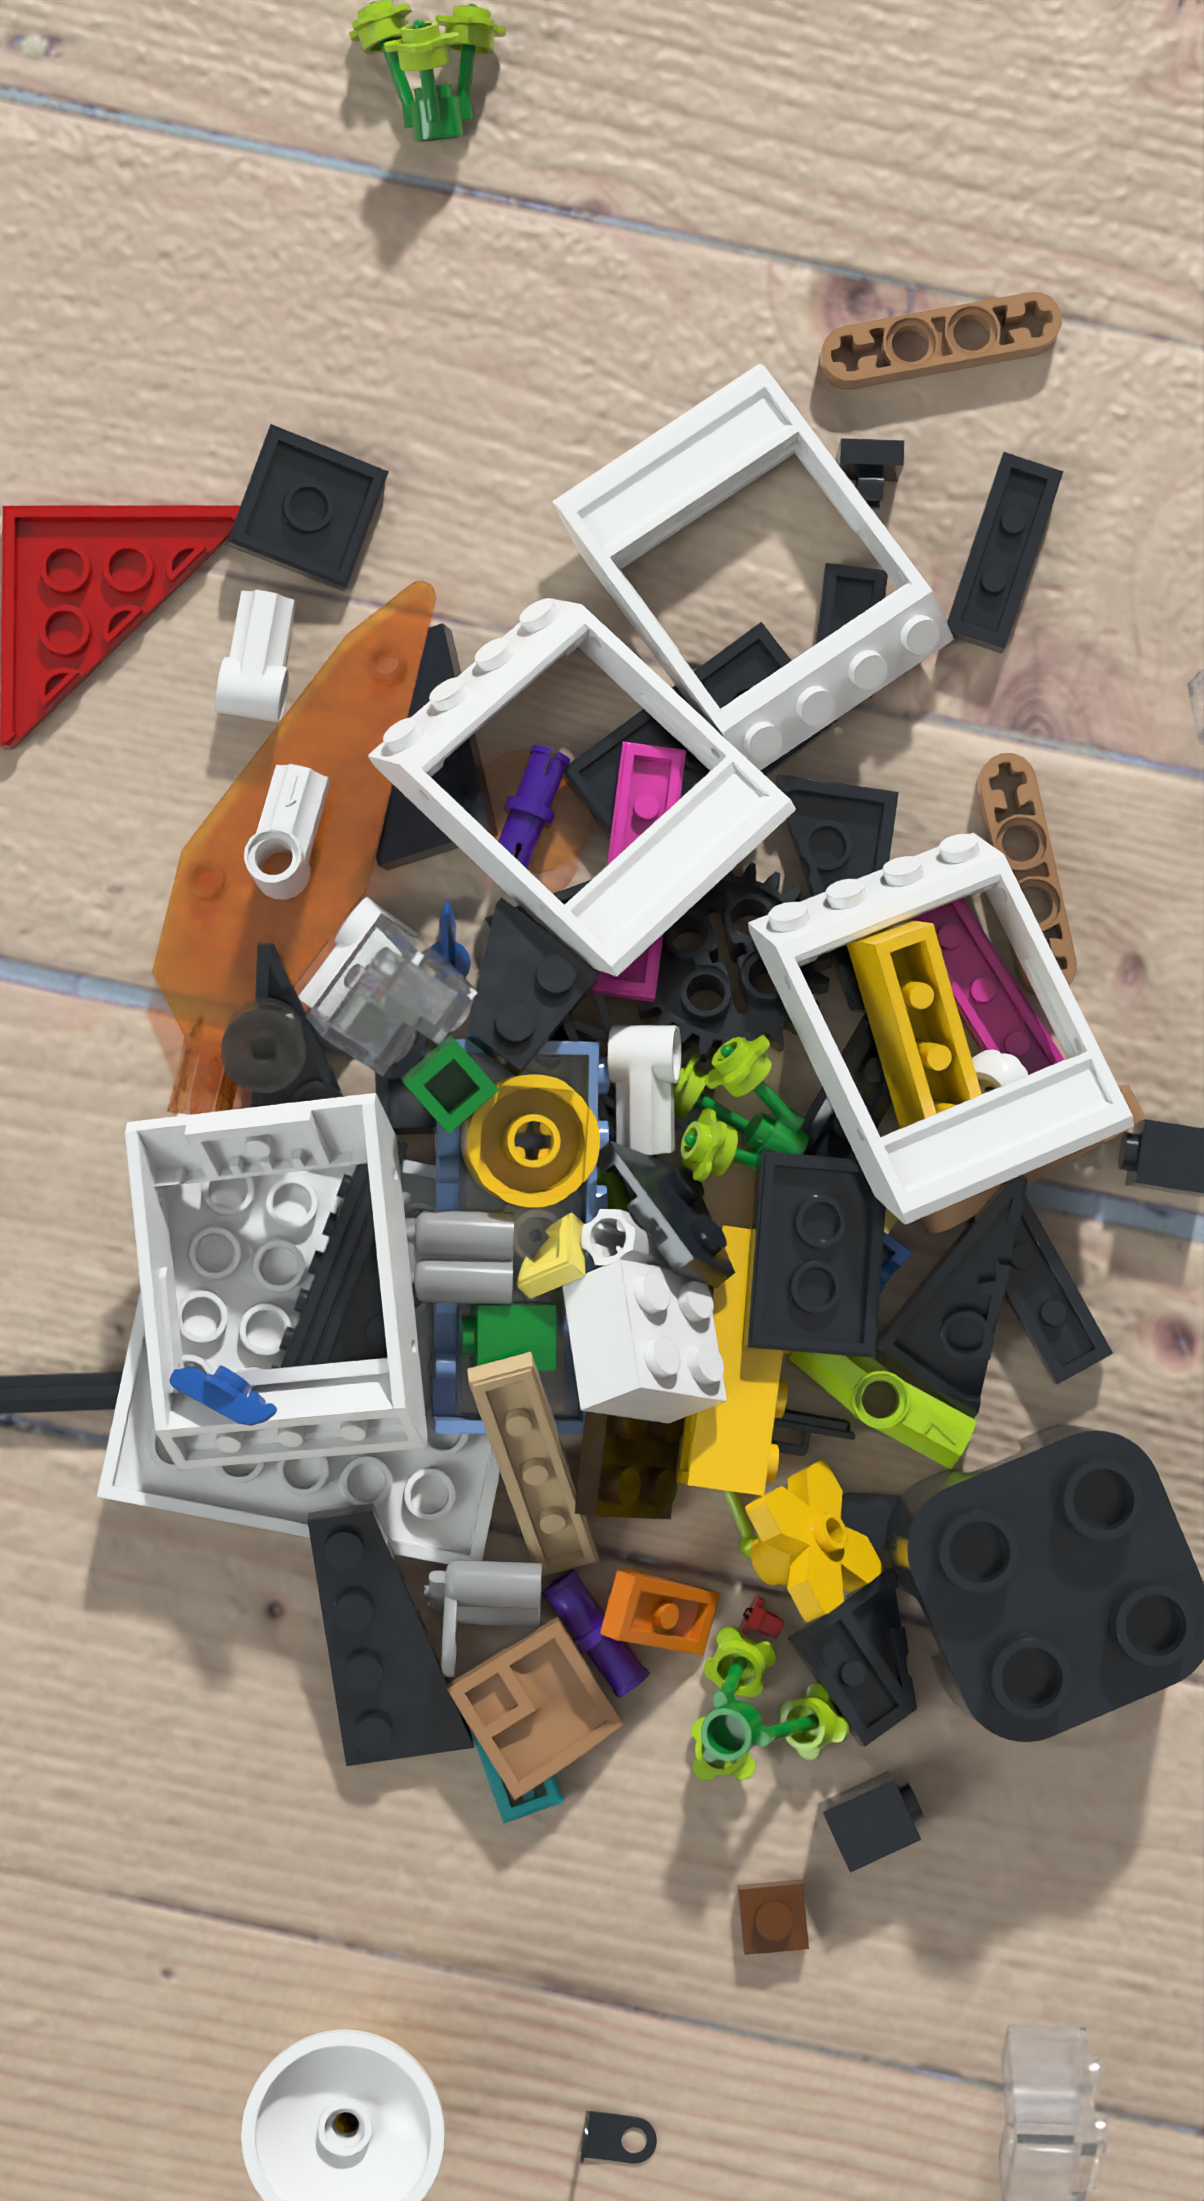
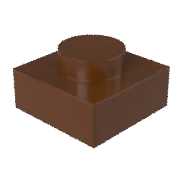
(773, 1917)

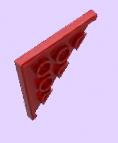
(81, 586)

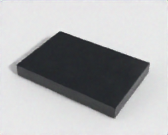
(813, 1257)

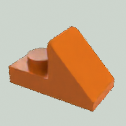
(659, 1612)

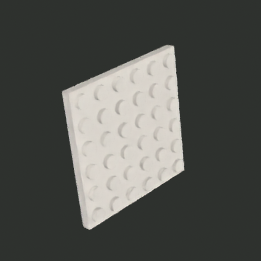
(237, 1275)

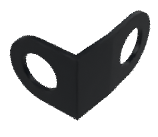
(603, 2137)

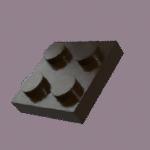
(628, 1467)

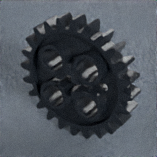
(687, 973)

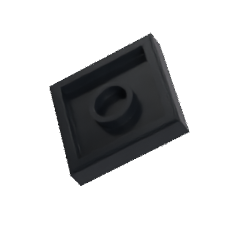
(307, 508)

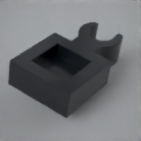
(400, 1105)

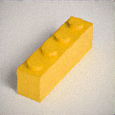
(914, 1020)
(731, 1442)

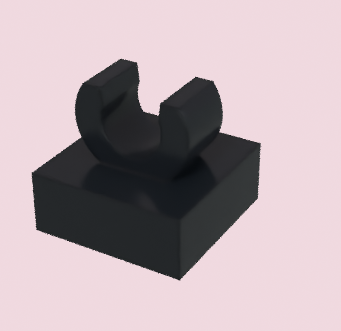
(871, 464)

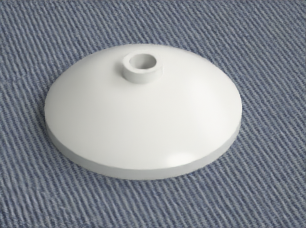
(292, 2132)

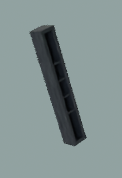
(334, 1273)

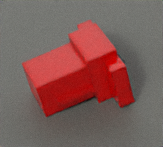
(761, 1620)

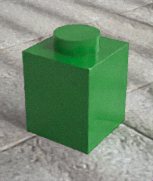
(449, 1084)
(509, 1330)

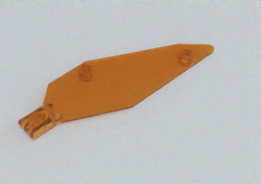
(216, 907)

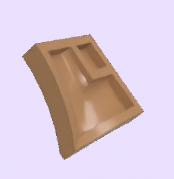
(535, 1707)

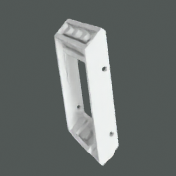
(691, 470)
(665, 866)
(986, 1136)
(319, 1406)

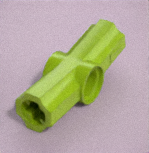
(916, 1416)

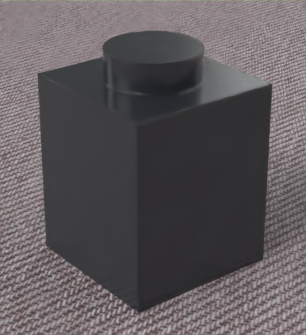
(1164, 1157)
(872, 1819)

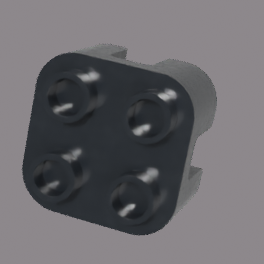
(1051, 1582)

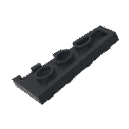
(378, 1646)

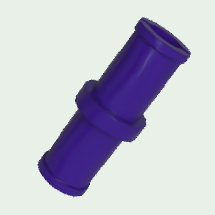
(531, 806)
(585, 1620)

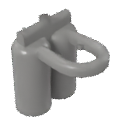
(461, 1256)
(483, 1595)

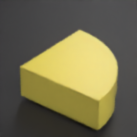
(556, 1261)

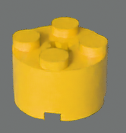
(554, 1170)

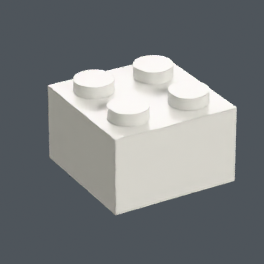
(643, 1342)

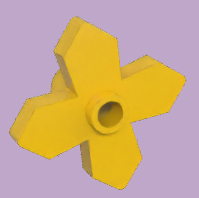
(807, 1543)

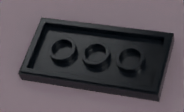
(725, 677)

